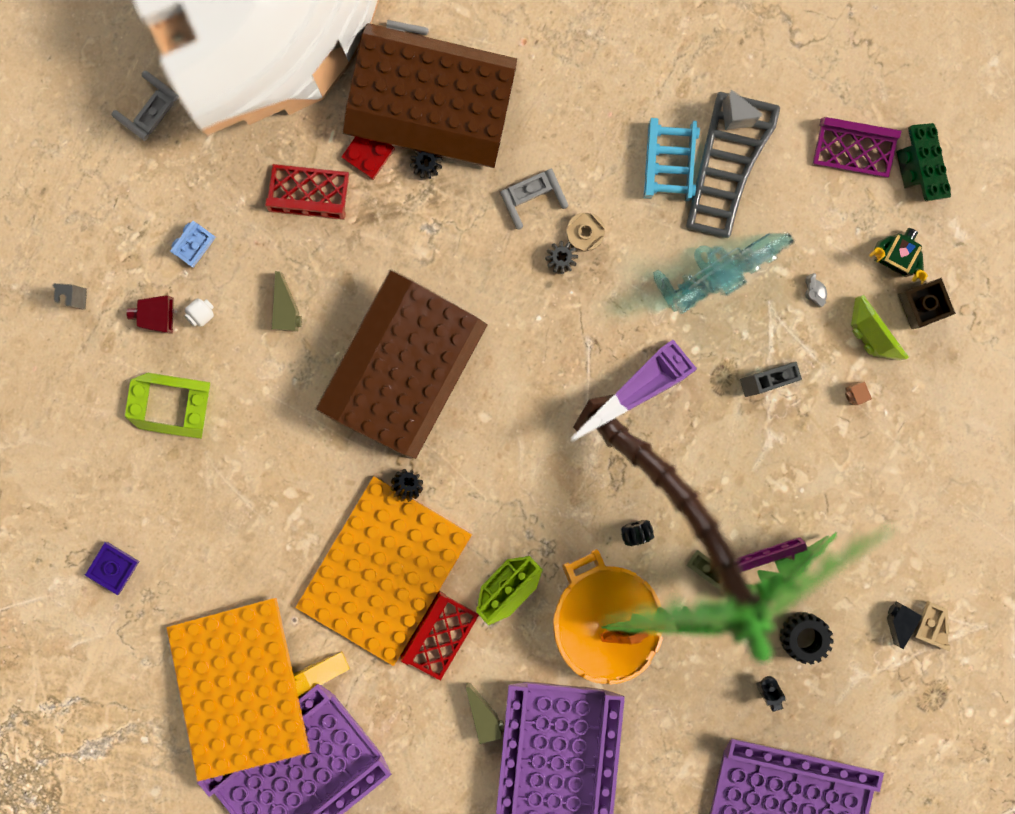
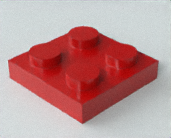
(368, 155)

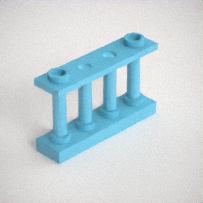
(654, 168)

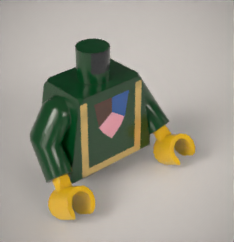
(901, 255)

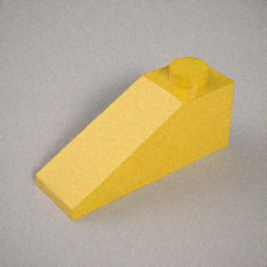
(320, 672)

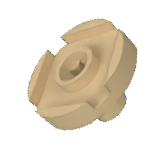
(596, 232)

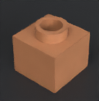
(858, 393)

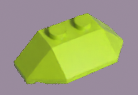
(873, 332)
(508, 588)

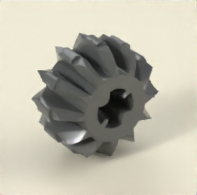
(560, 264)

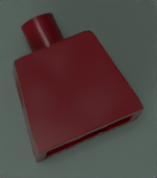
(154, 313)

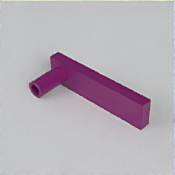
(772, 554)

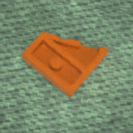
(622, 636)

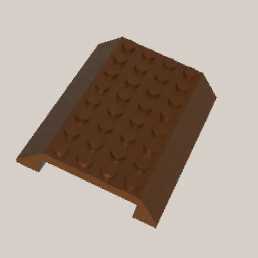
(429, 95)
(401, 365)

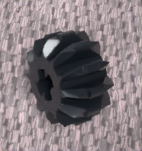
(433, 165)
(413, 487)
(637, 533)

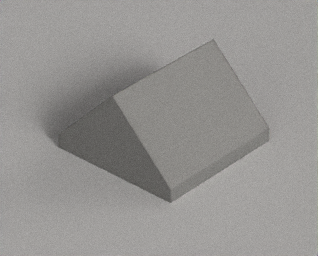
(739, 112)

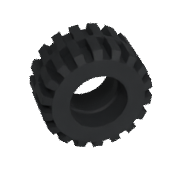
(817, 648)

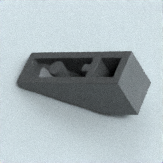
(770, 379)

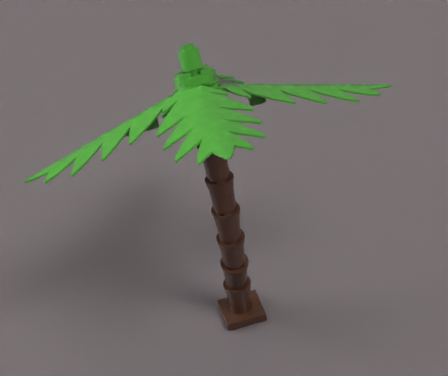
(745, 605)

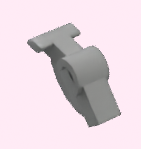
(815, 290)

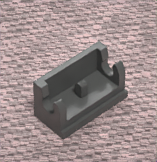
(74, 295)

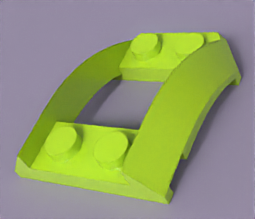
(195, 408)

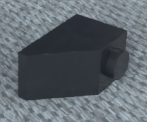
(902, 623)

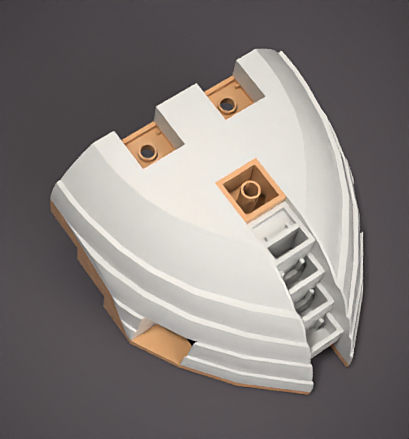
(254, 54)

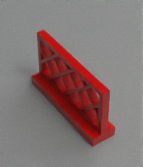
(303, 207)
(423, 631)

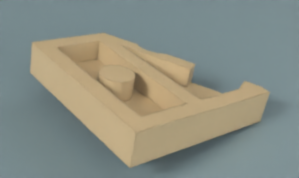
(934, 626)

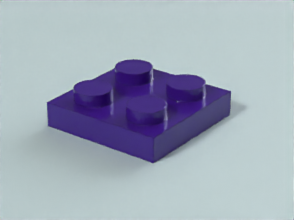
(112, 568)

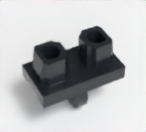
(771, 693)

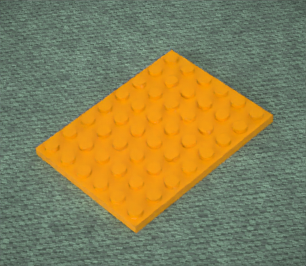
(383, 571)
(237, 690)

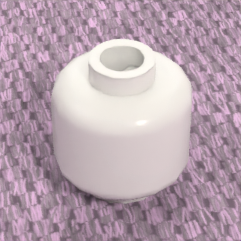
(199, 312)

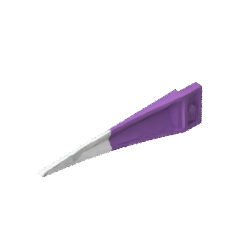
(658, 374)

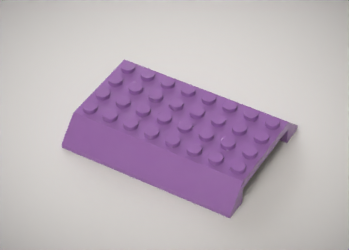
(560, 750)
(327, 780)
(786, 782)

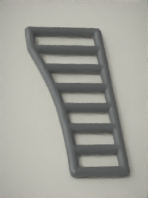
(741, 179)

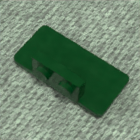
(924, 163)

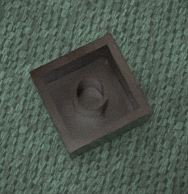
(926, 303)

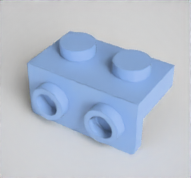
(192, 243)

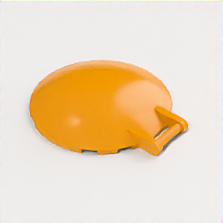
(580, 613)

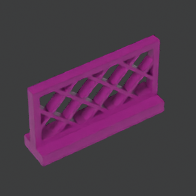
(863, 131)

